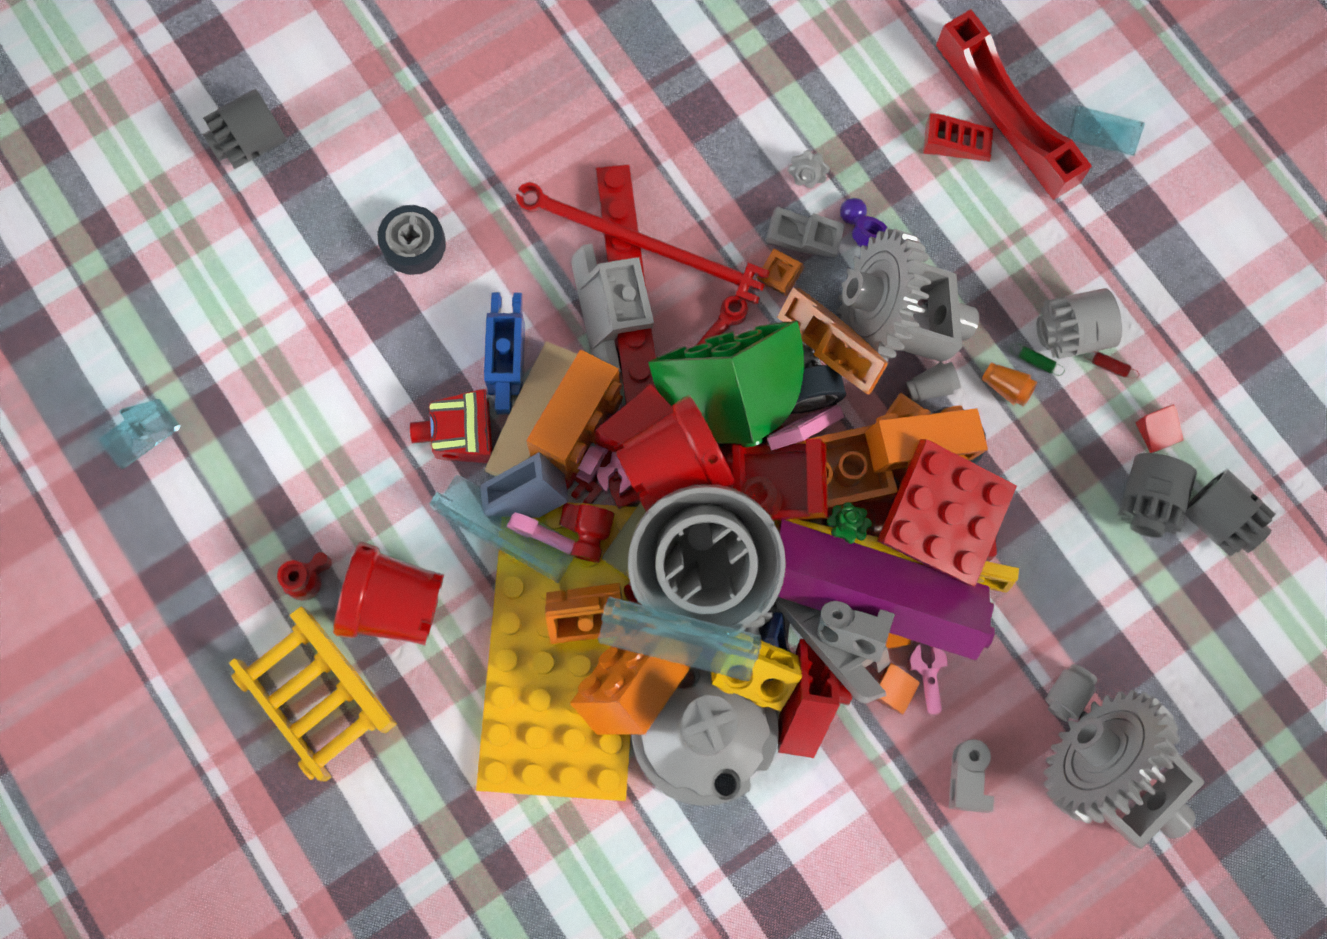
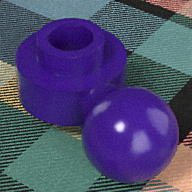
(854, 212)

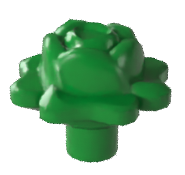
(849, 522)

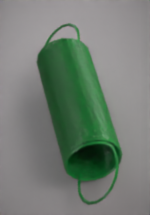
(1037, 359)

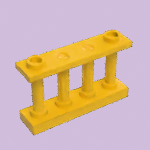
(349, 688)

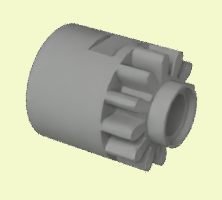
(1080, 323)

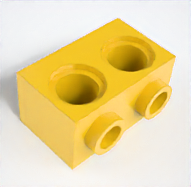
(771, 663)

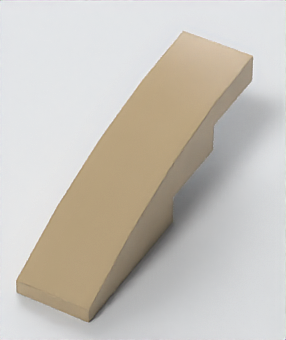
(531, 402)

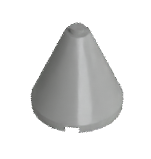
(707, 556)

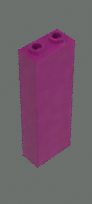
(924, 601)

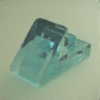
(140, 431)

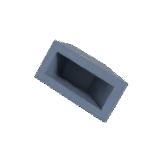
(527, 489)

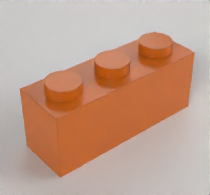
(895, 439)

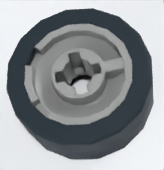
(423, 251)
(819, 389)

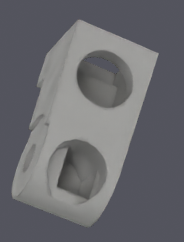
(854, 630)
(968, 777)

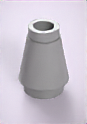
(934, 382)

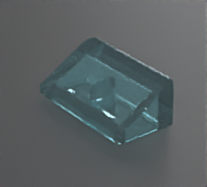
(1106, 130)

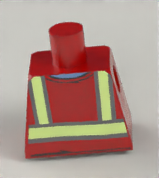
(457, 428)

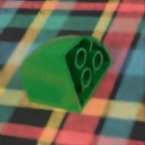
(738, 381)

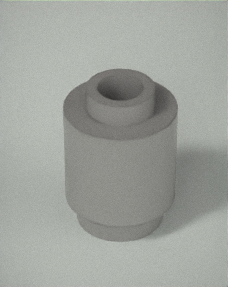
(1071, 693)

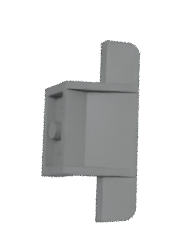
(610, 300)
(845, 665)

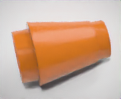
(1010, 383)

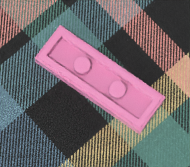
(805, 427)

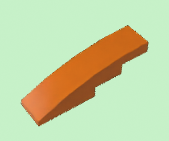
(834, 340)

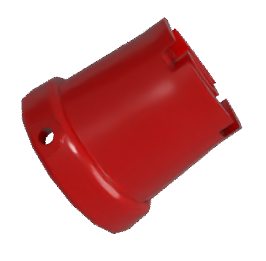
(673, 455)
(386, 598)

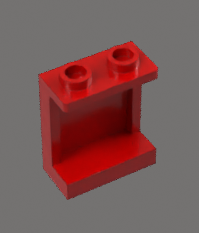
(794, 469)

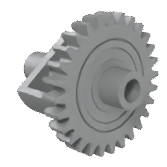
(885, 294)
(1114, 758)

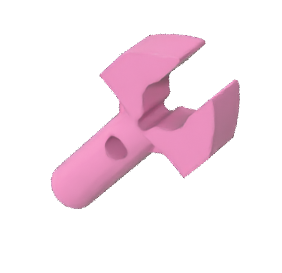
(591, 462)
(607, 472)
(529, 527)
(929, 675)

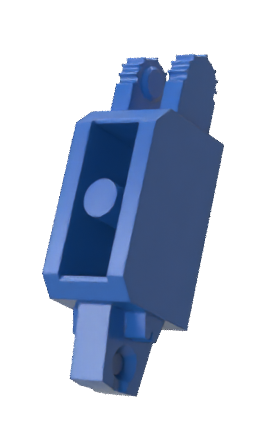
(504, 352)

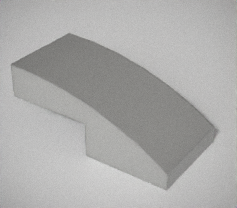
(803, 234)

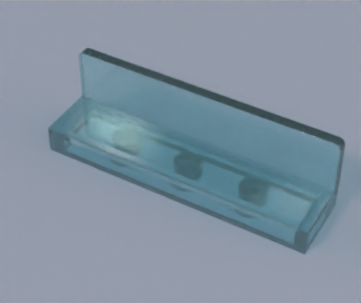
(464, 507)
(679, 639)

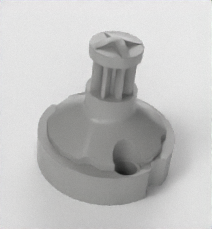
(705, 736)

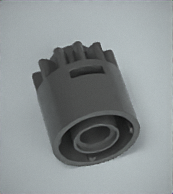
(243, 130)
(1157, 494)
(1230, 514)

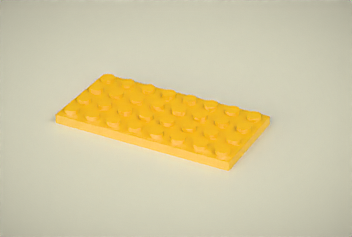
(529, 728)

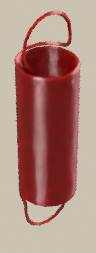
(1111, 364)

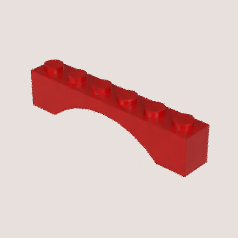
(1047, 153)

